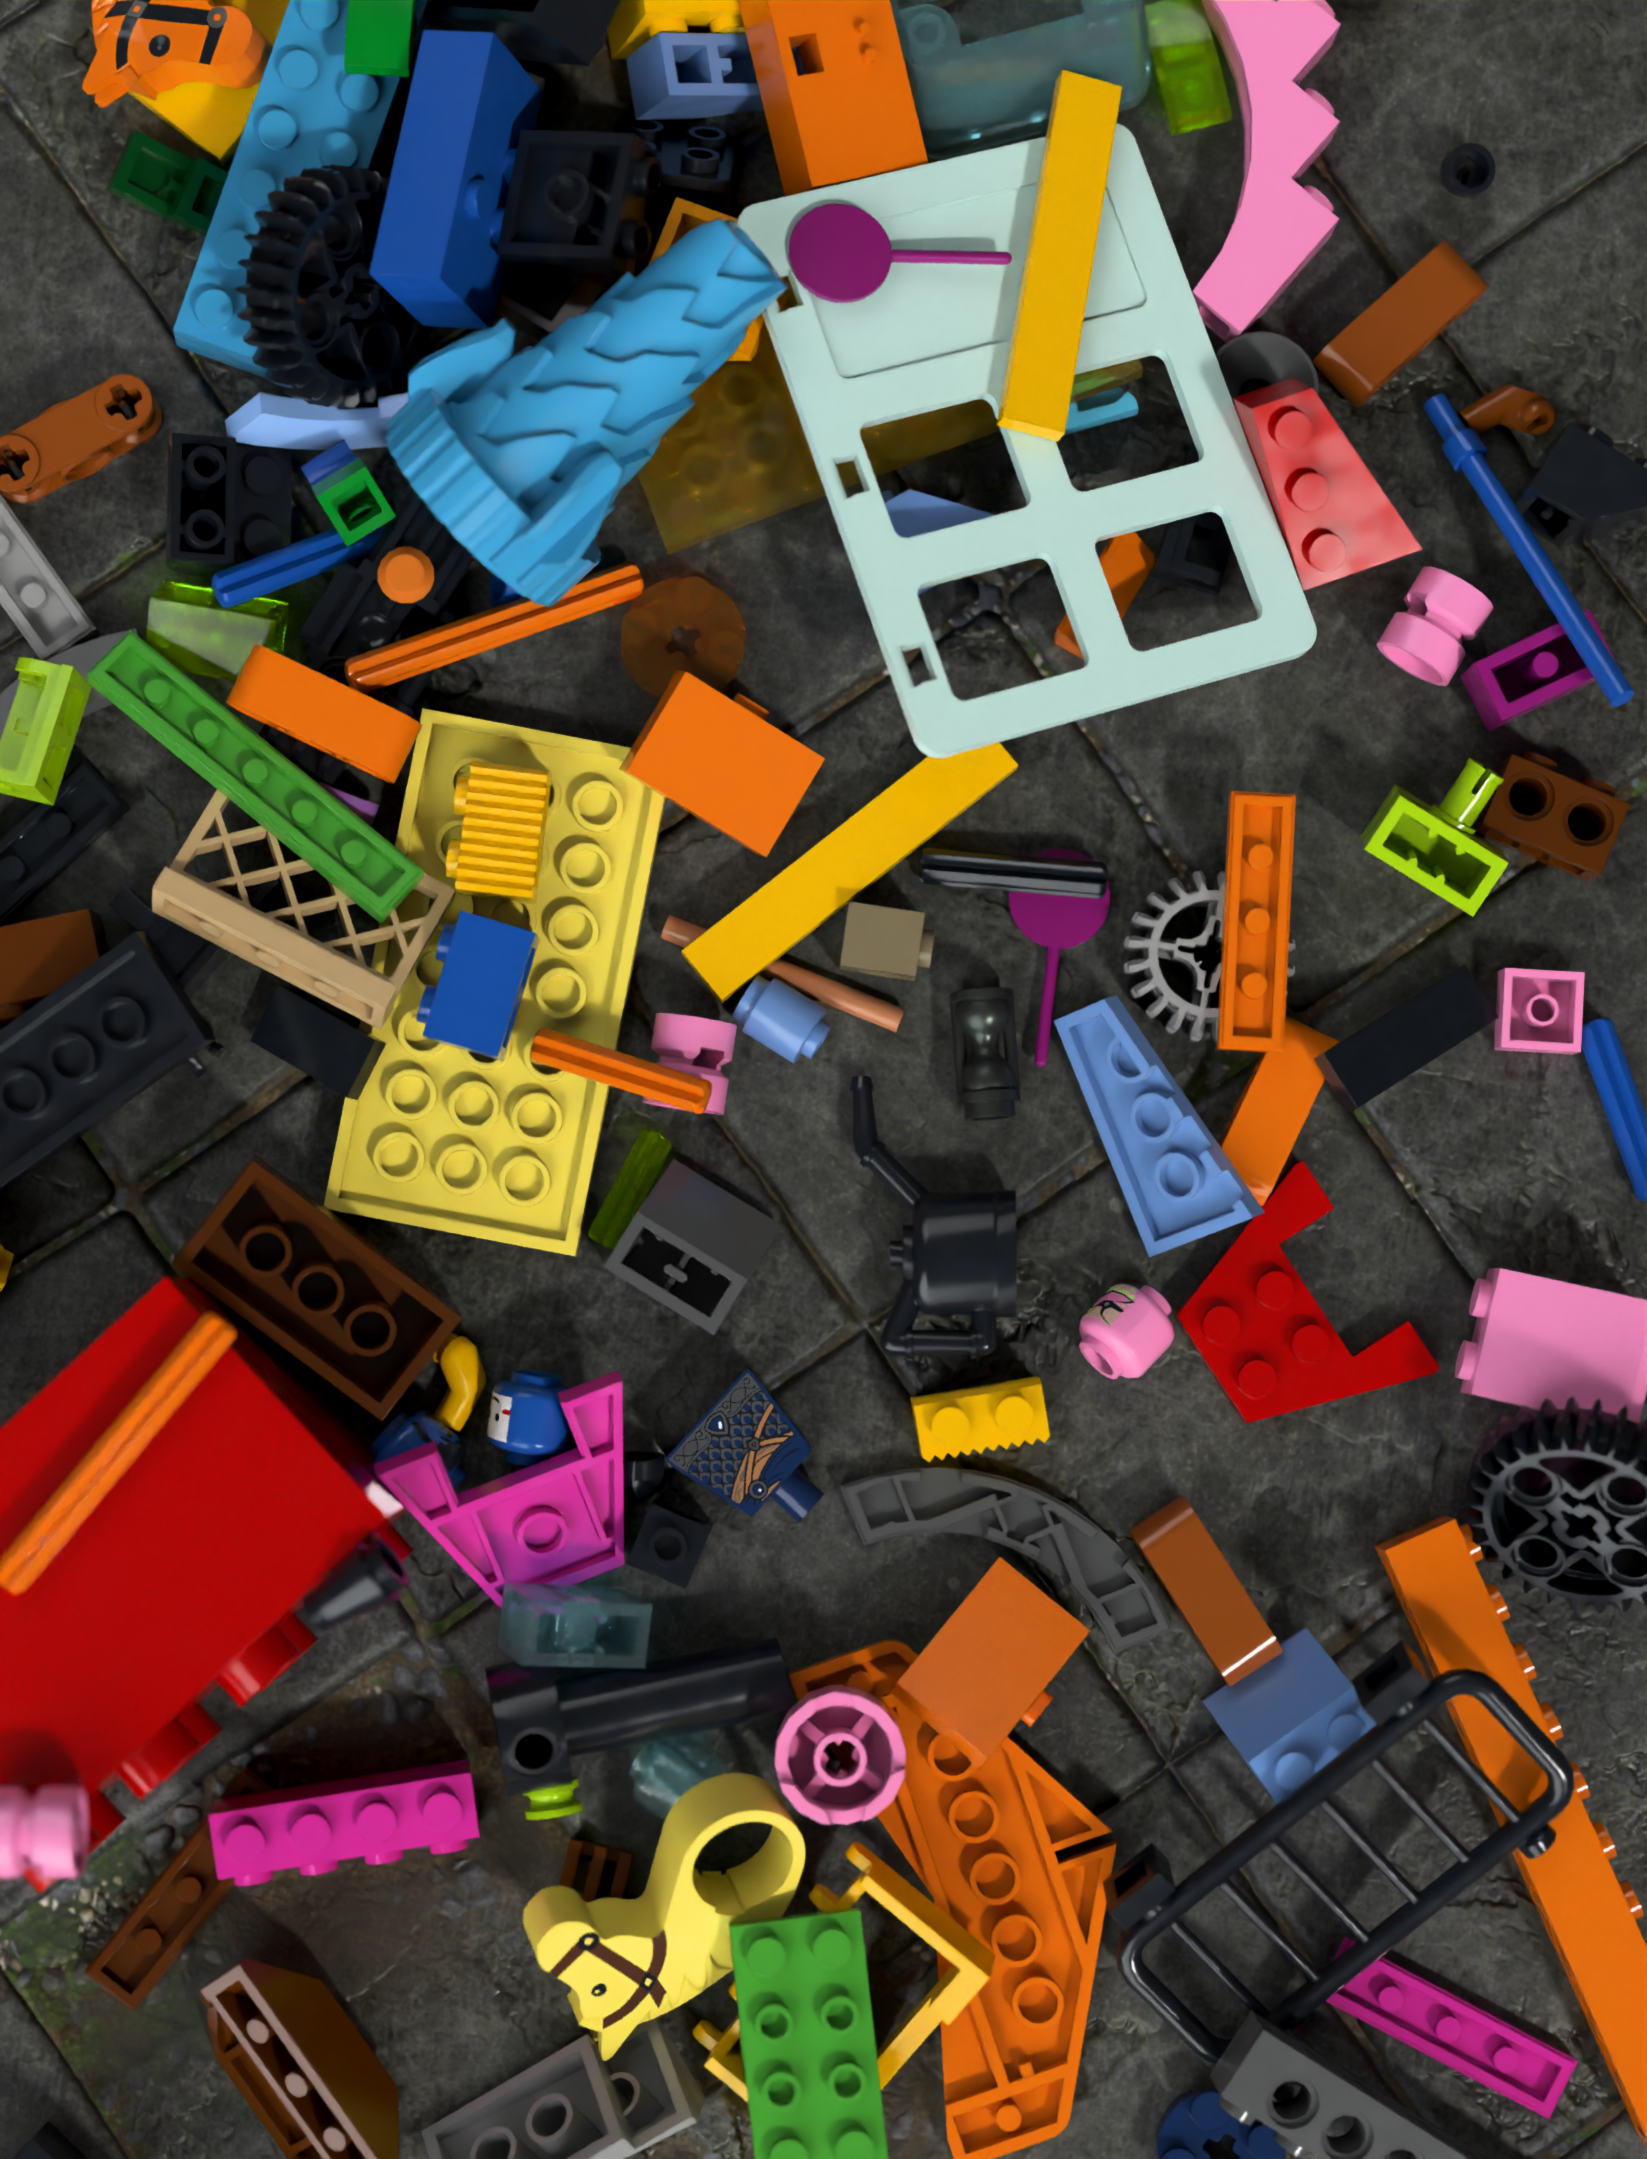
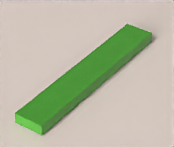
(255, 776)

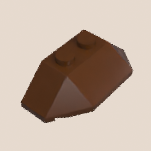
(302, 2064)

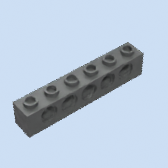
(1267, 2056)

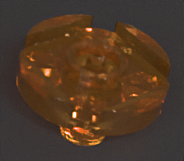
(688, 604)

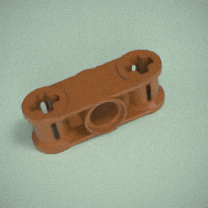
(77, 438)

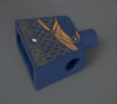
(748, 1452)

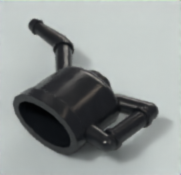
(952, 1257)

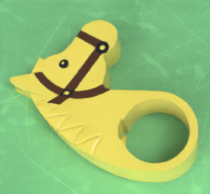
(674, 1940)

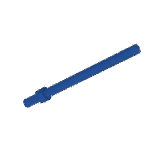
(1467, 455)

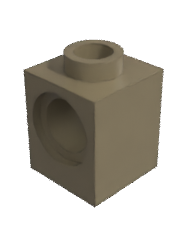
(885, 942)

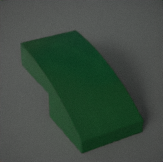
(167, 182)

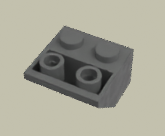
(692, 1246)

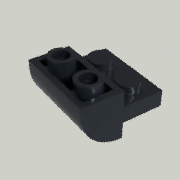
(225, 503)

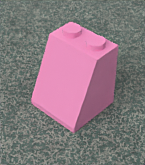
(1554, 1343)

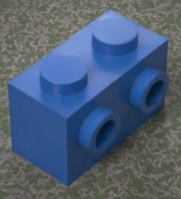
(478, 984)

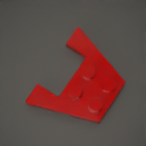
(1267, 1331)

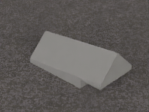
(578, 2105)

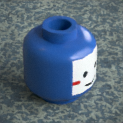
(528, 1417)

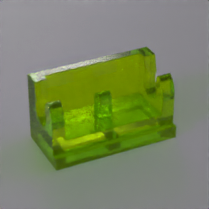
(207, 639)

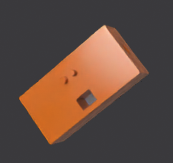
(833, 90)

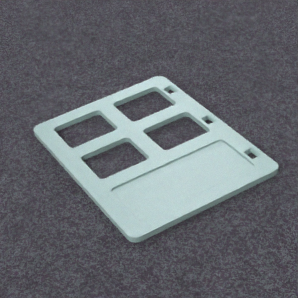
(945, 340)

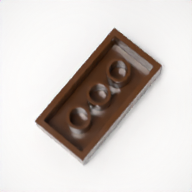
(317, 1287)

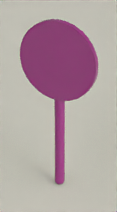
(847, 254)
(1055, 924)

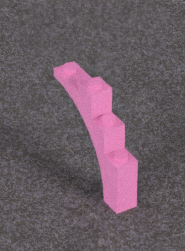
(1284, 131)

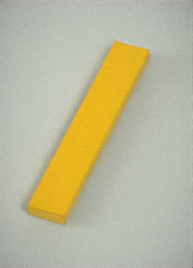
(1059, 256)
(843, 866)

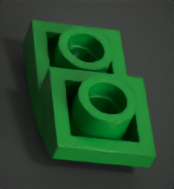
(380, 37)

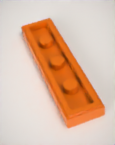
(1256, 922)

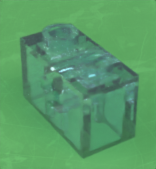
(574, 1625)

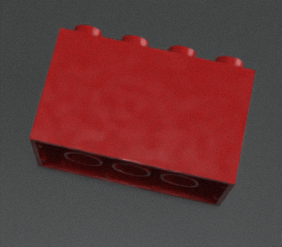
(182, 1564)

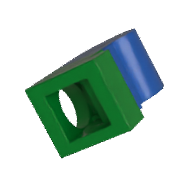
(345, 490)

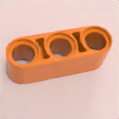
(324, 713)
(1274, 1107)

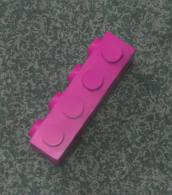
(344, 1820)

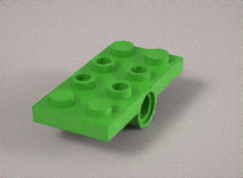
(808, 2037)

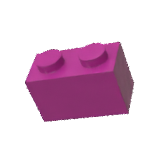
(1527, 675)

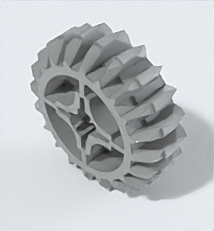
(1177, 952)

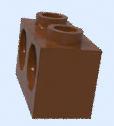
(1547, 832)

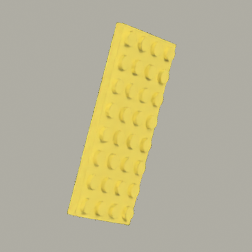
(476, 1138)

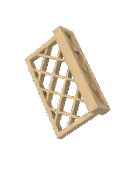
(277, 946)

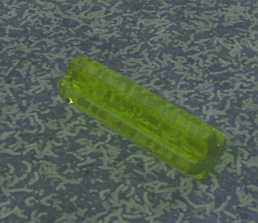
(630, 1187)

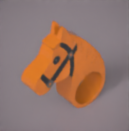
(171, 42)

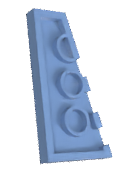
(1155, 1140)

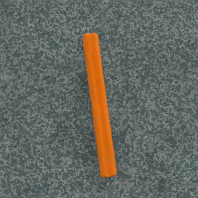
(490, 629)
(115, 1451)

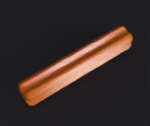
(621, 1070)

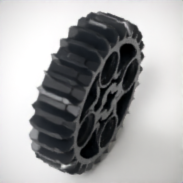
(315, 292)
(1578, 1498)

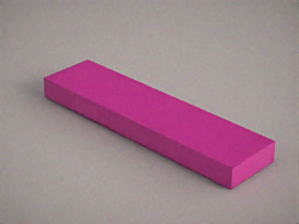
(1457, 2033)

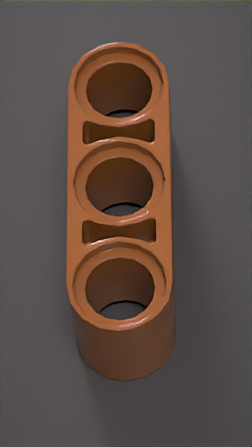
(1400, 324)
(1205, 1591)

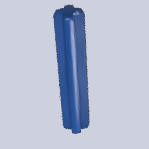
(288, 566)
(1618, 1098)

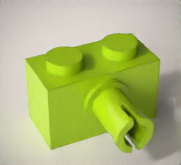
(1438, 841)

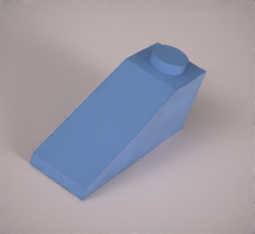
(693, 76)

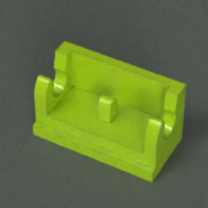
(41, 729)

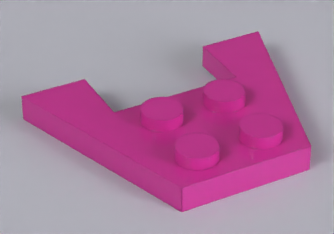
(538, 1523)

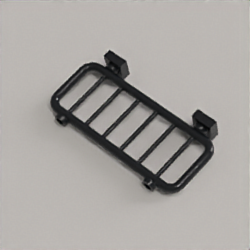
(1397, 1700)

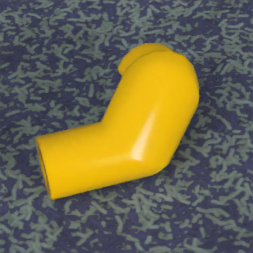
(464, 1378)

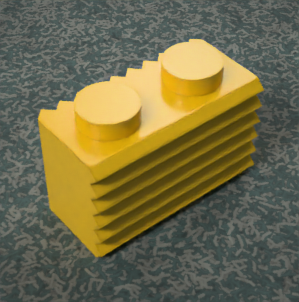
(500, 831)
(980, 1418)

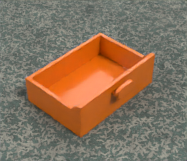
(722, 762)
(991, 1663)

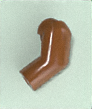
(1511, 408)

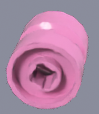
(1438, 619)
(696, 1048)
(43, 1831)

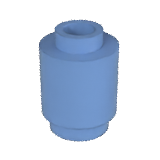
(782, 1019)

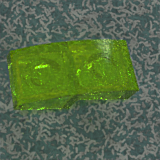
(1186, 66)

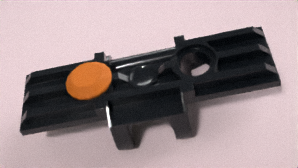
(365, 608)

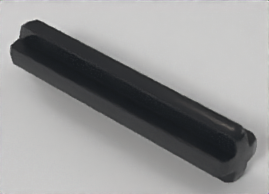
(1013, 873)

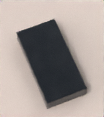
(318, 1042)

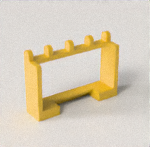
(943, 2003)

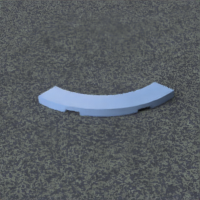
(295, 424)

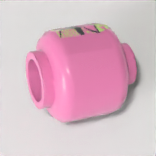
(1126, 1331)

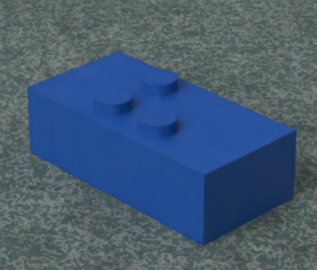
(453, 179)

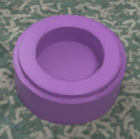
(362, 807)

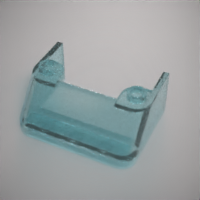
(1006, 83)

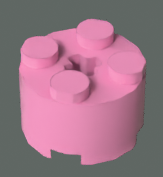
(802, 1757)

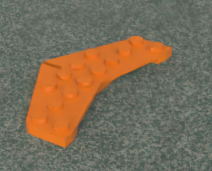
(991, 1865)

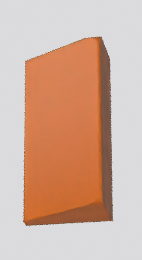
(1125, 565)

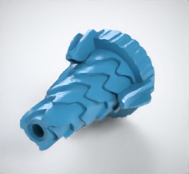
(541, 442)

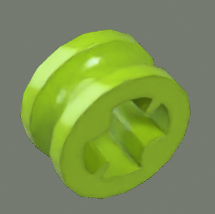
(553, 1802)

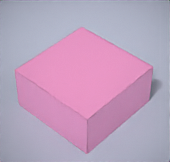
(1539, 1011)

